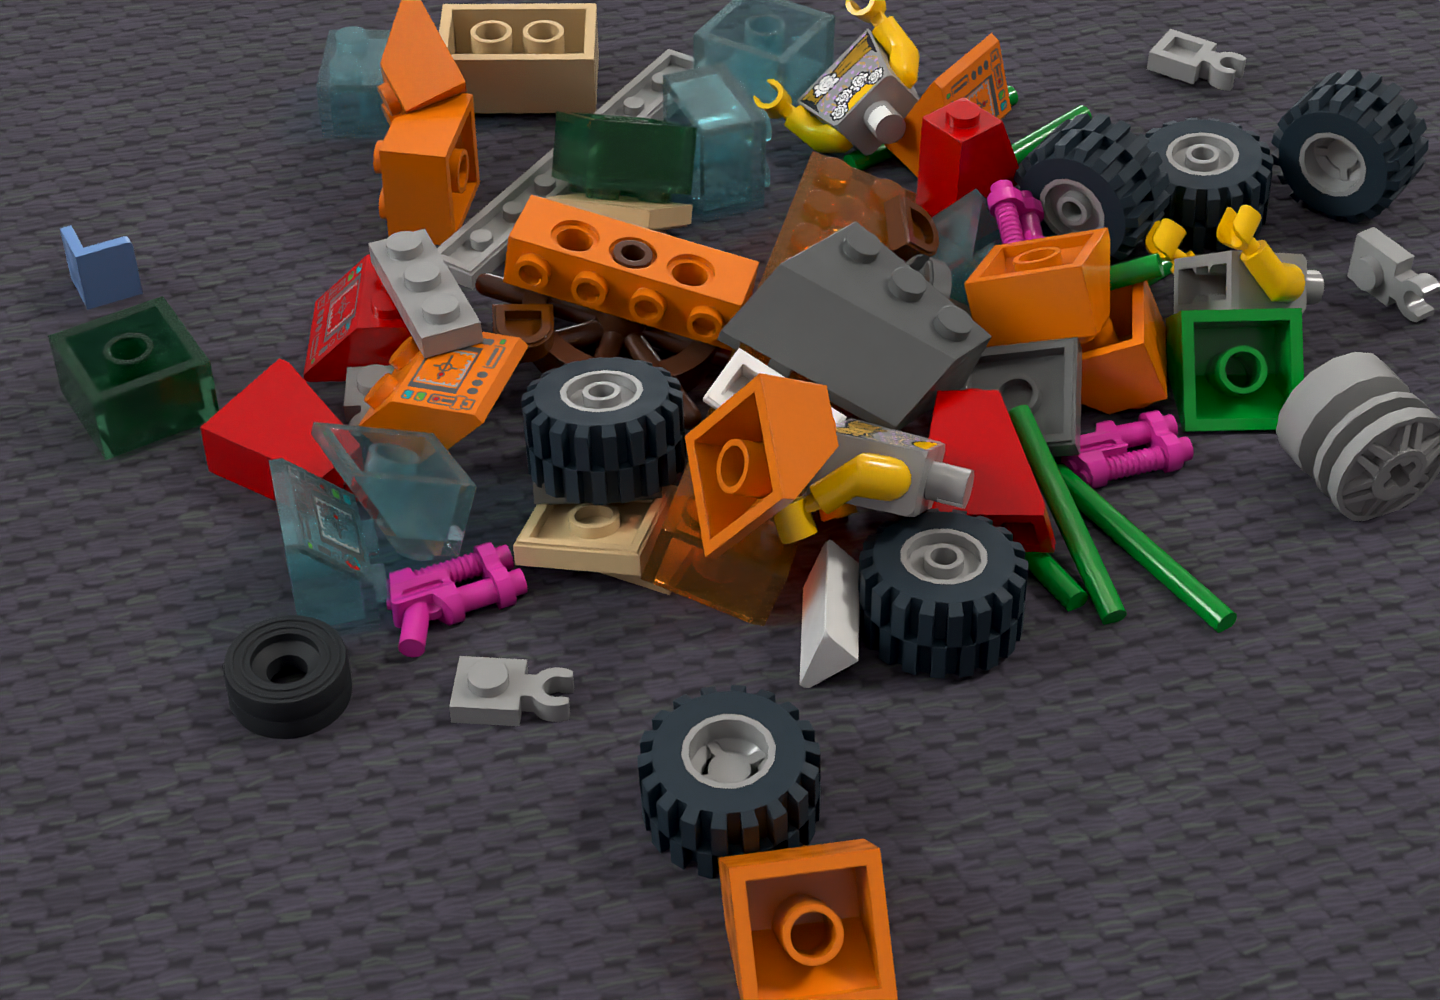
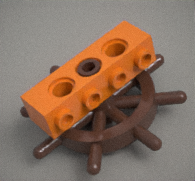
(623, 291)

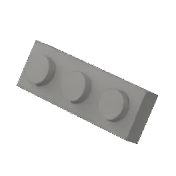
(425, 293)

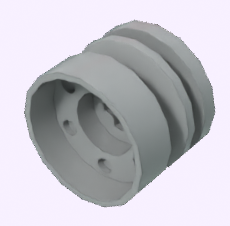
(1361, 436)

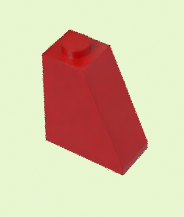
(961, 152)
(269, 423)
(983, 439)

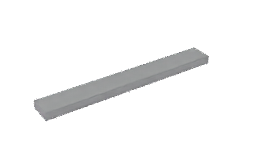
(483, 240)

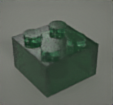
(623, 156)
(134, 377)

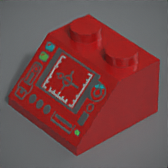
(353, 326)

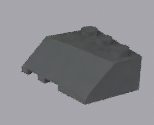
(862, 327)

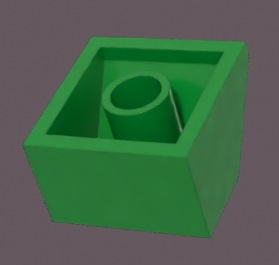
(1233, 366)

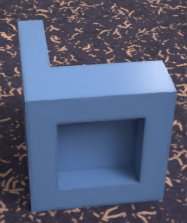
(103, 270)

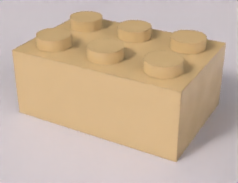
(525, 55)

